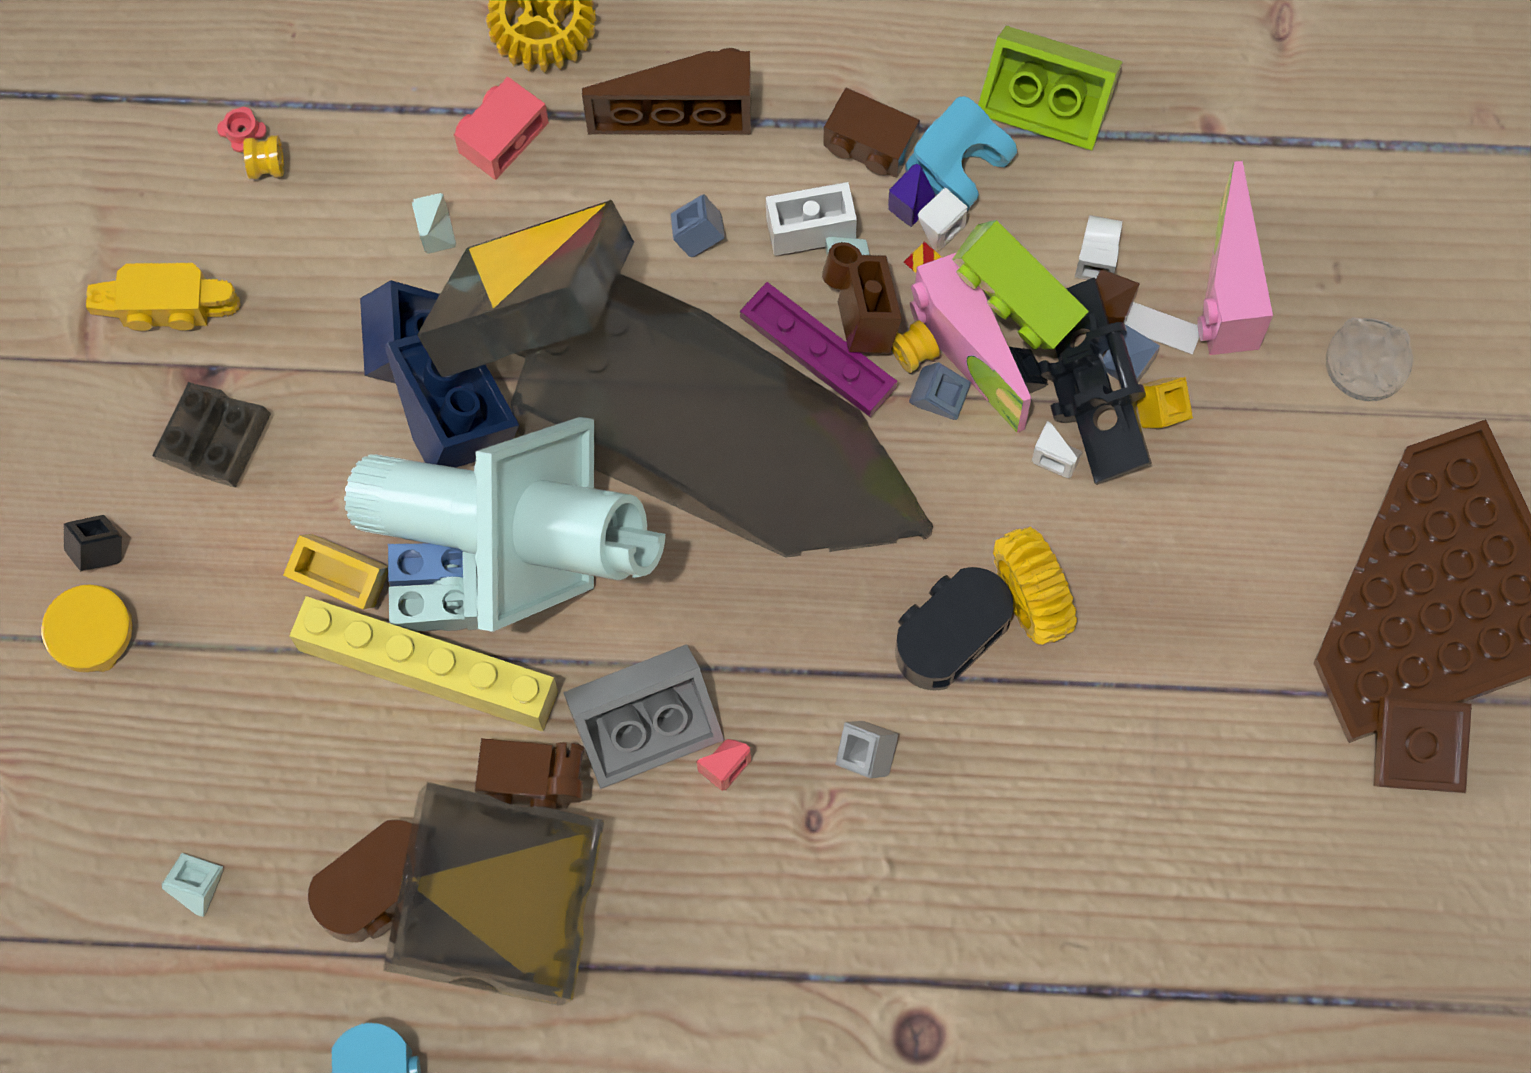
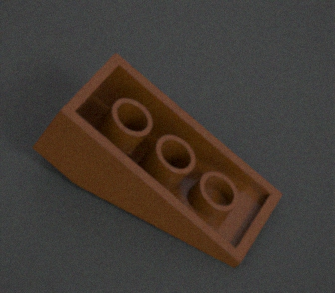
(682, 97)

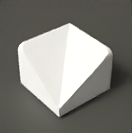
(943, 218)
(1054, 453)

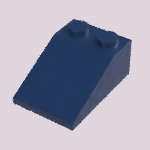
(452, 413)

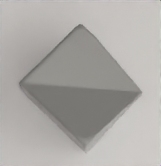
(866, 749)

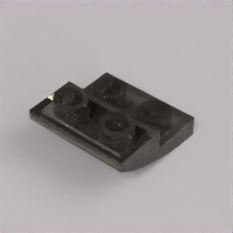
(211, 434)

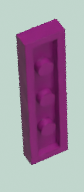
(818, 349)

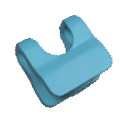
(958, 134)

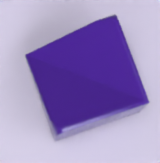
(910, 195)

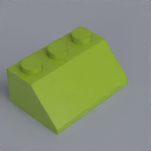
(1048, 87)
(1018, 285)

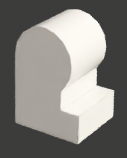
(1099, 247)

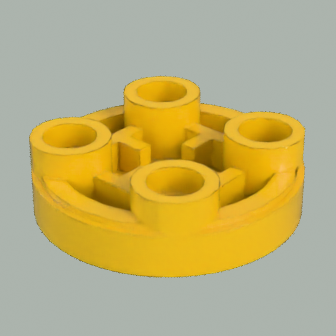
(87, 628)

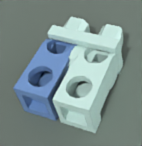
(432, 587)

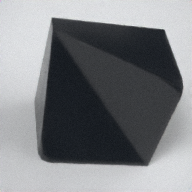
(92, 543)

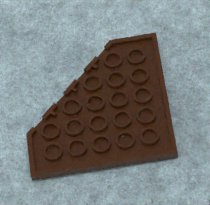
(1437, 586)

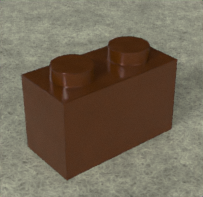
(870, 133)

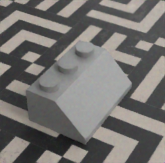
(644, 716)

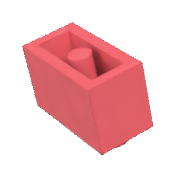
(500, 127)

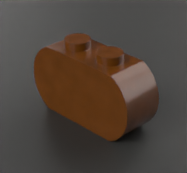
(361, 887)

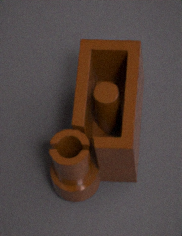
(530, 773)

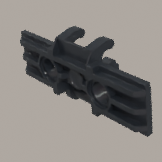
(1086, 389)

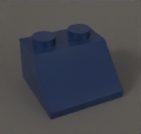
(387, 316)

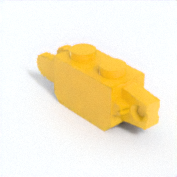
(162, 296)

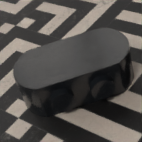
(952, 627)

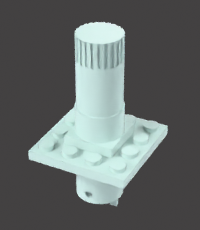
(521, 511)

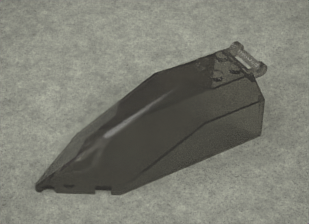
(719, 427)

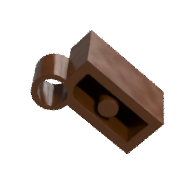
(866, 298)

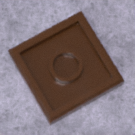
(1422, 745)

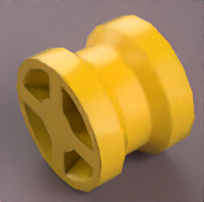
(263, 157)
(915, 346)

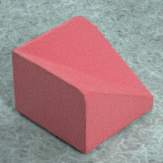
(725, 763)

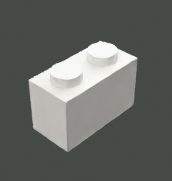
(809, 216)

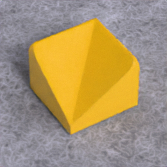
(1164, 403)

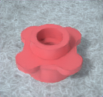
(240, 118)

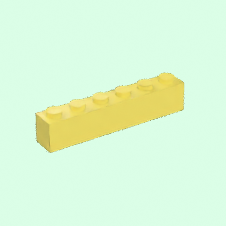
(424, 663)

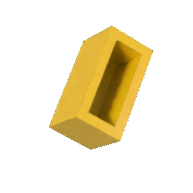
(336, 571)

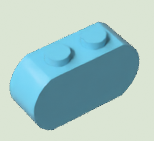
(373, 1050)

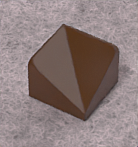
(1117, 295)

